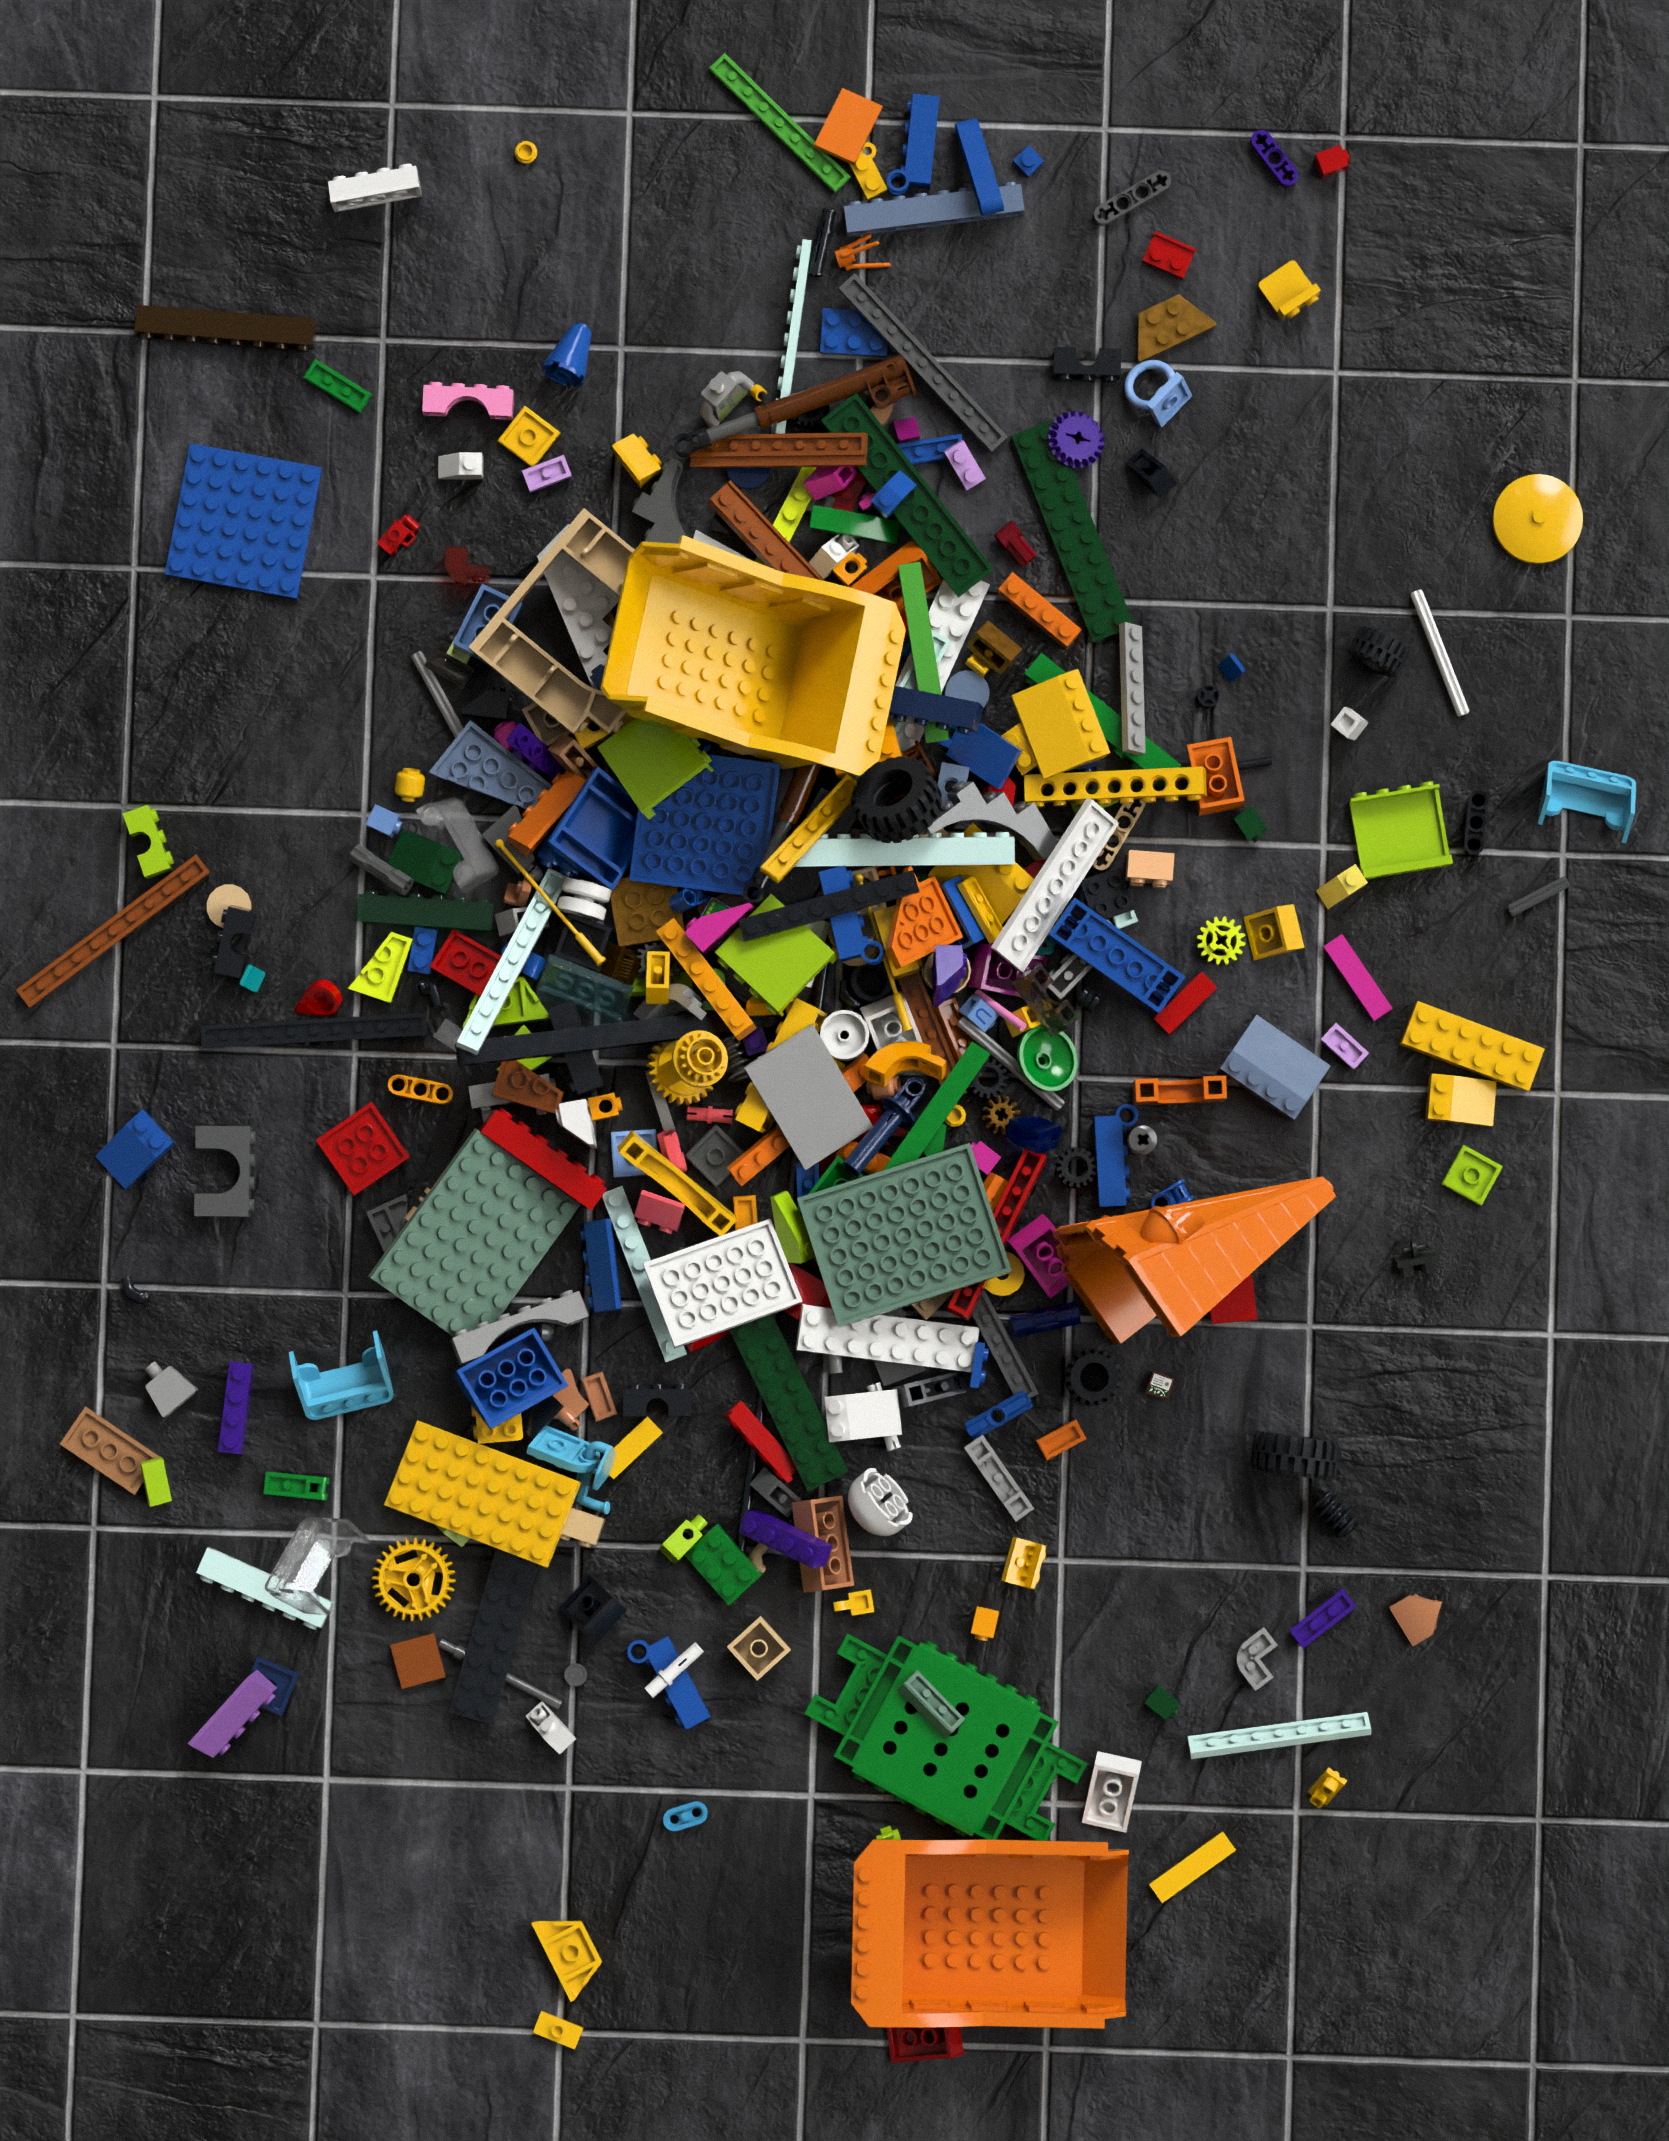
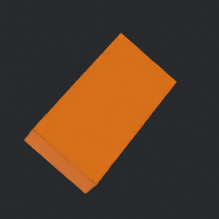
(1061, 1439)

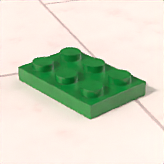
(723, 1564)

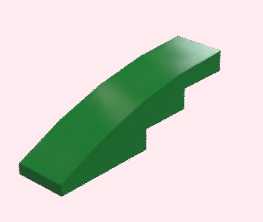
(854, 524)

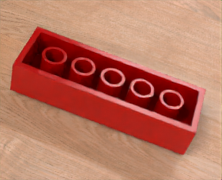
(542, 1159)

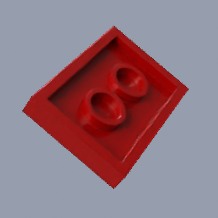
(466, 962)

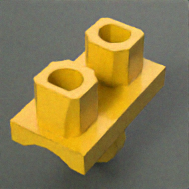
(1326, 1787)

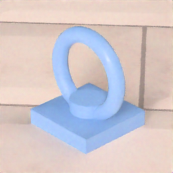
(1167, 398)

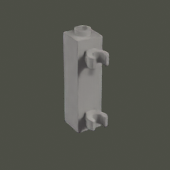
(482, 1097)

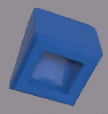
(1231, 668)

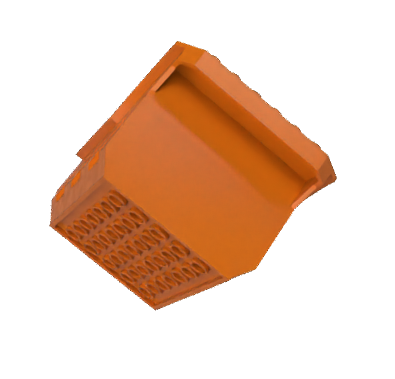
(989, 1933)

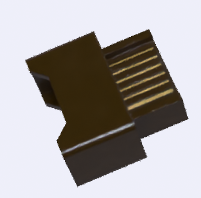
(620, 964)

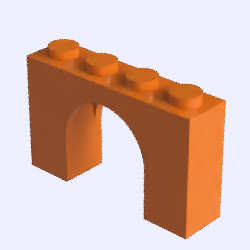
(1181, 1091)

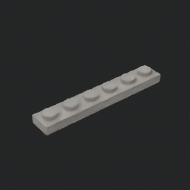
(1132, 689)

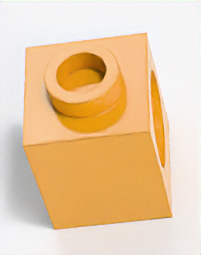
(845, 577)
(594, 1103)
(984, 1623)

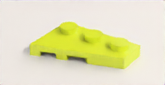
(384, 969)

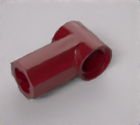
(1012, 540)

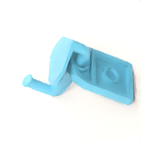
(576, 1456)

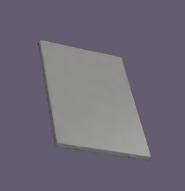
(808, 1096)

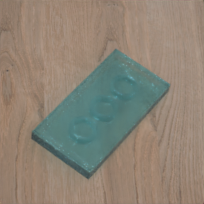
(586, 987)

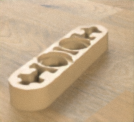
(1120, 833)

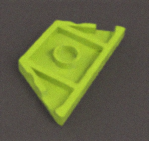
(520, 1006)

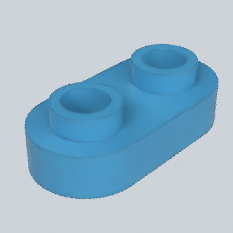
(685, 1816)

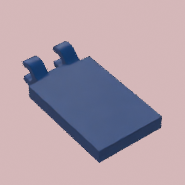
(985, 753)

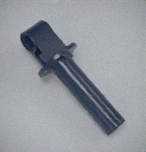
(897, 1112)

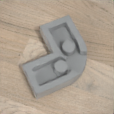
(1249, 1658)

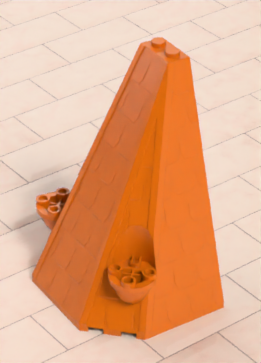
(1180, 1255)

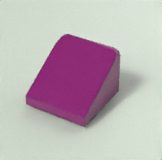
(907, 430)

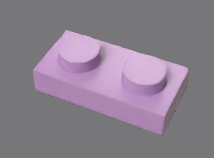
(964, 464)
(546, 473)
(1344, 1046)

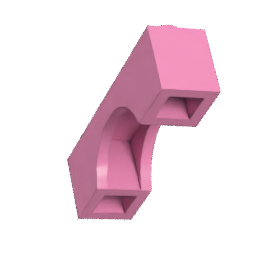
(440, 399)

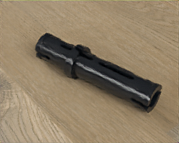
(824, 233)

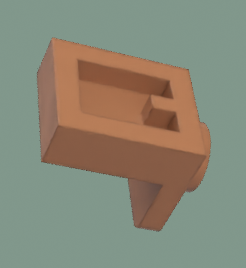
(519, 893)

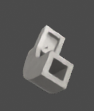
(680, 999)

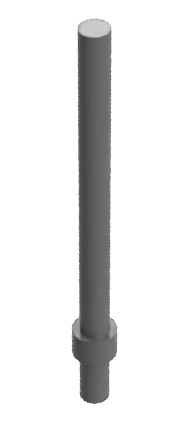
(459, 1653)

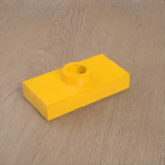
(558, 2030)

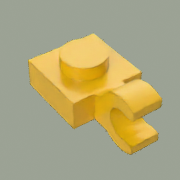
(859, 1603)

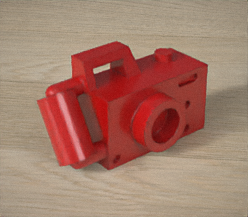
(397, 534)

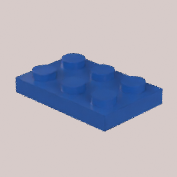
(850, 334)

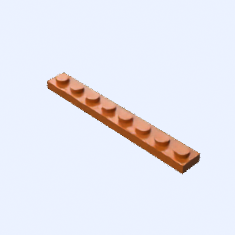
(775, 1142)

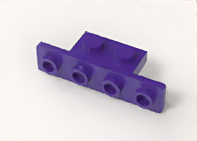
(531, 748)

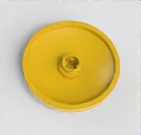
(1537, 519)

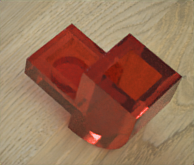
(458, 567)

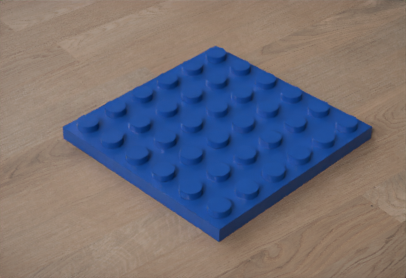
(243, 521)
(709, 828)

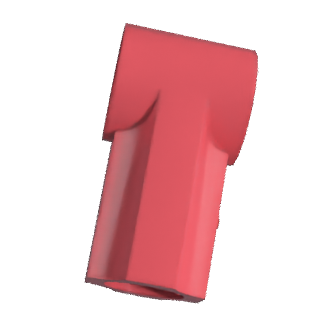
(671, 1149)

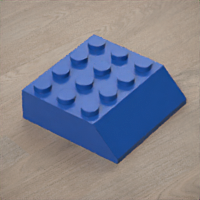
(598, 830)

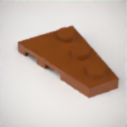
(525, 1087)

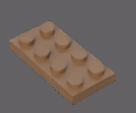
(108, 1449)

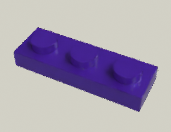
(1322, 1618)

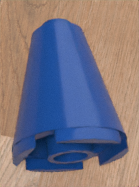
(570, 357)

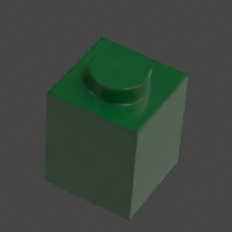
(1250, 825)
(1162, 1703)

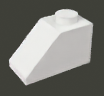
(460, 466)

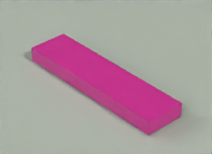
(1357, 977)

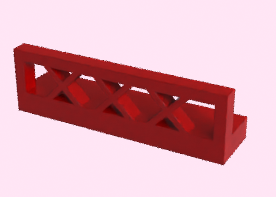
(761, 1441)

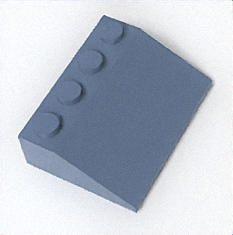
(1274, 1068)

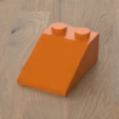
(1222, 775)

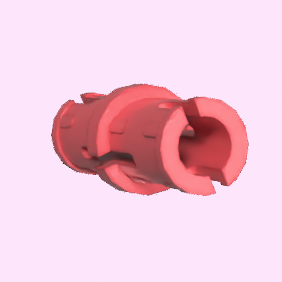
(709, 1114)

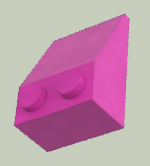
(713, 928)
(1038, 1252)

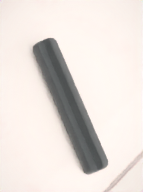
(1538, 896)

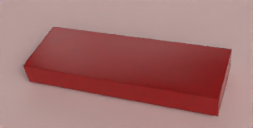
(1185, 1003)

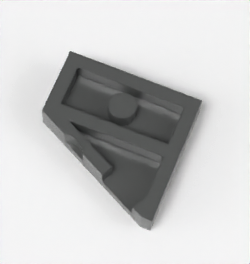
(389, 1220)

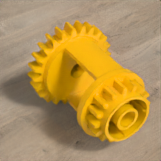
(687, 1066)

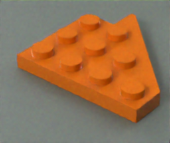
(921, 923)

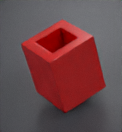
(1332, 161)

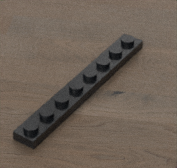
(829, 906)

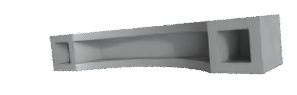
(562, 1311)

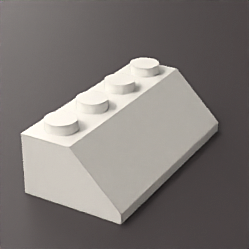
(374, 188)
(577, 1121)

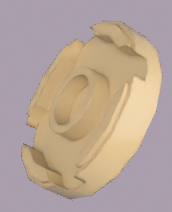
(222, 898)

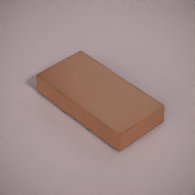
(599, 1396)

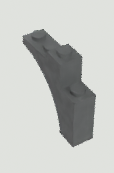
(660, 506)

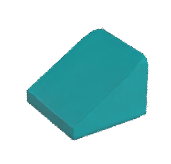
(252, 978)

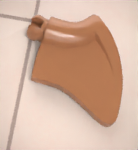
(572, 1401)

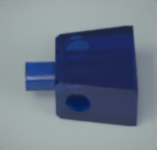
(1040, 1133)

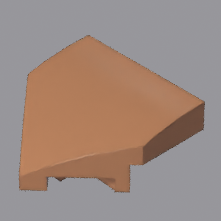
(1417, 1617)

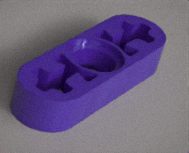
(1272, 167)

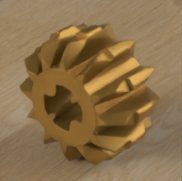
(1008, 1112)

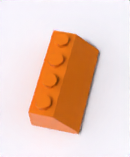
(885, 580)
(546, 813)

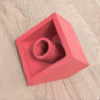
(659, 1211)

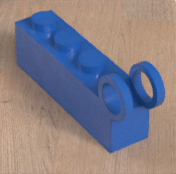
(920, 145)
(847, 927)
(1110, 1158)
(682, 1692)

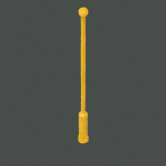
(582, 940)
(899, 1004)

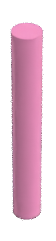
(1000, 1010)

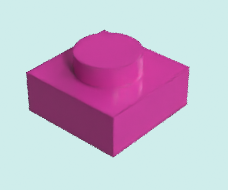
(864, 505)

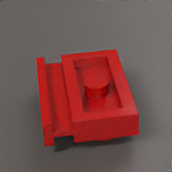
(1169, 255)

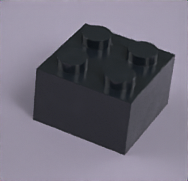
(572, 951)

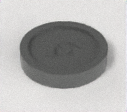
(575, 1674)

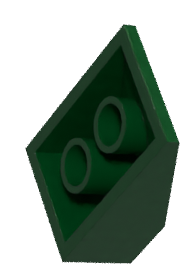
(425, 861)

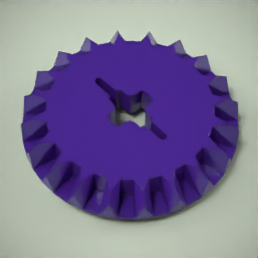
(1064, 446)

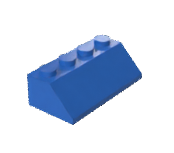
(602, 1266)

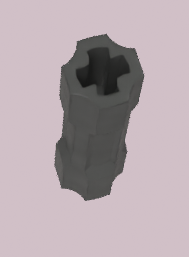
(392, 877)

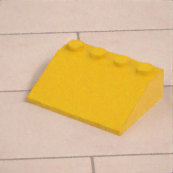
(1060, 724)
(1002, 883)

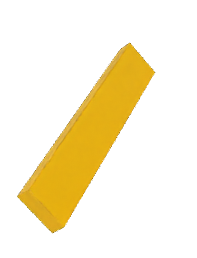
(810, 830)

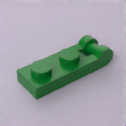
(295, 1485)

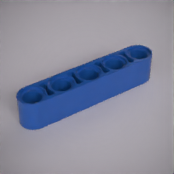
(979, 167)

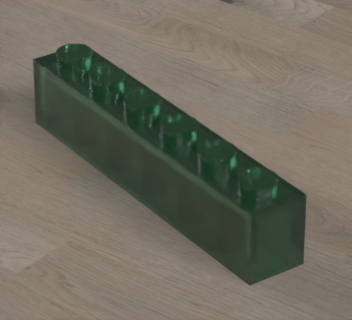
(425, 913)

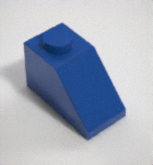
(892, 494)

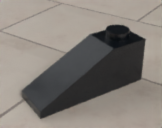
(930, 1389)

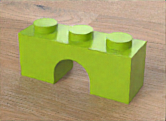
(156, 859)

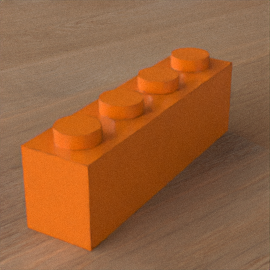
(1039, 611)

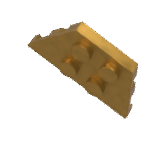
(1169, 326)

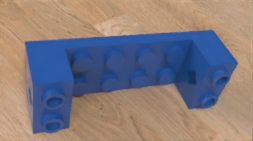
(1116, 955)

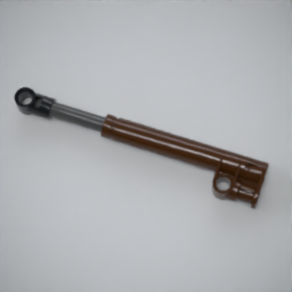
(886, 376)
(788, 815)

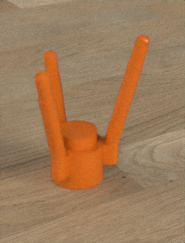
(846, 256)

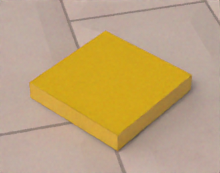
(529, 437)

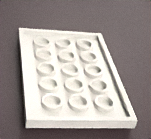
(722, 1283)

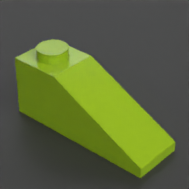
(791, 1229)

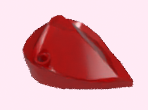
(320, 999)

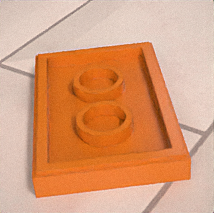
(848, 126)

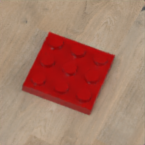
(363, 1148)

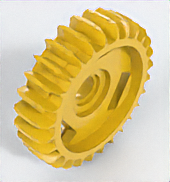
(425, 1565)

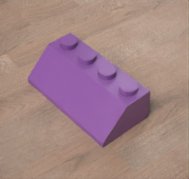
(233, 1714)

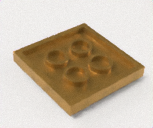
(641, 911)

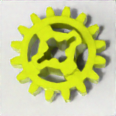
(1214, 932)

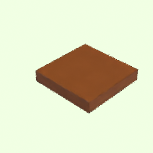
(418, 1660)

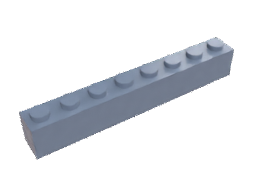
(926, 210)

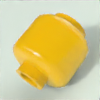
(409, 784)

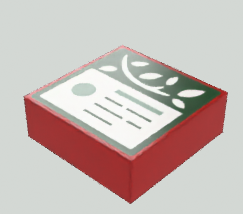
(1159, 1385)

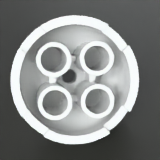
(870, 1512)

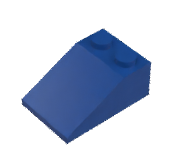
(135, 1149)

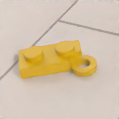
(868, 174)

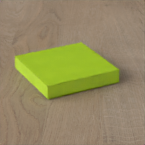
(1471, 1175)

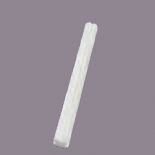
(1439, 653)

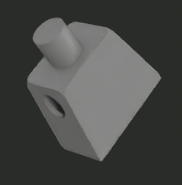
(168, 1388)

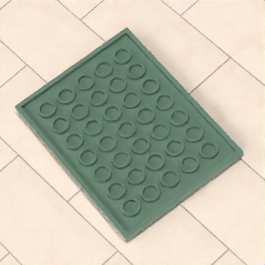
(904, 1235)
(474, 1237)

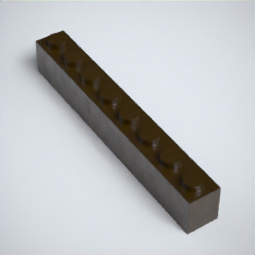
(225, 327)

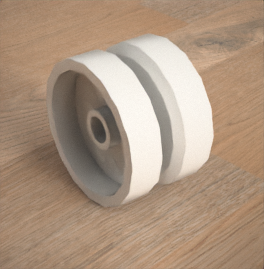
(585, 895)
(854, 1025)

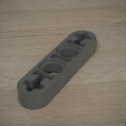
(1130, 195)

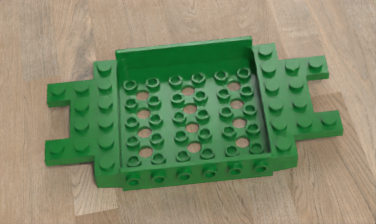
(1015, 1777)

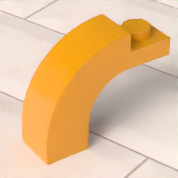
(902, 1057)

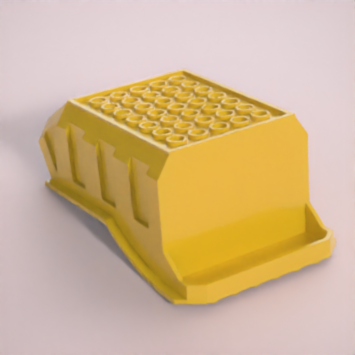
(754, 657)

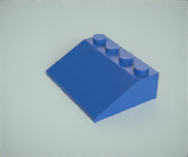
(510, 1379)

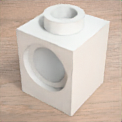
(1349, 723)

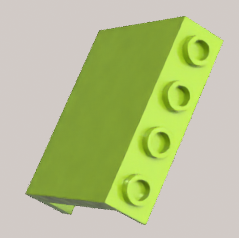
(652, 761)
(1399, 831)
(776, 964)

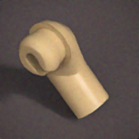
(756, 1556)

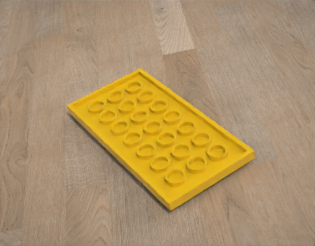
(482, 1493)

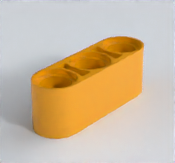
(409, 1089)

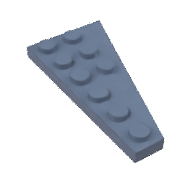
(488, 768)

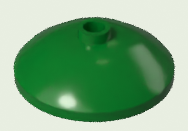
(1056, 1056)

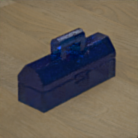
(1045, 1319)

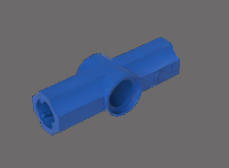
(1010, 1408)

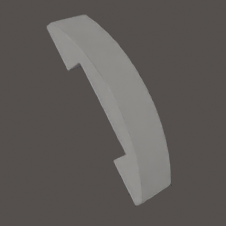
(998, 1478)

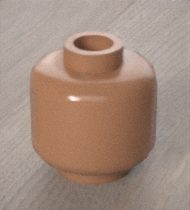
(890, 1090)

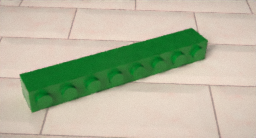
(1109, 721)

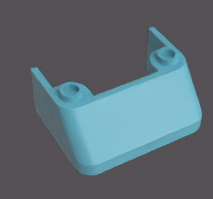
(1589, 792)
(345, 1387)

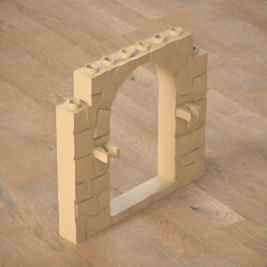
(533, 669)

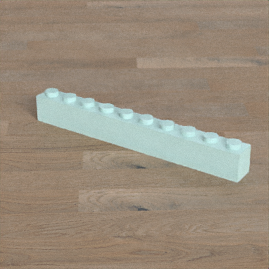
(917, 851)

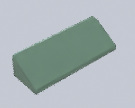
(931, 1704)

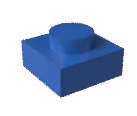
(1028, 161)

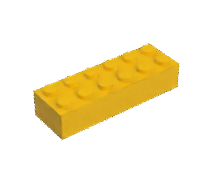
(1472, 1046)
(754, 1110)

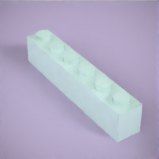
(251, 1583)

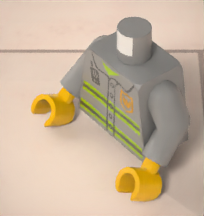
(724, 394)

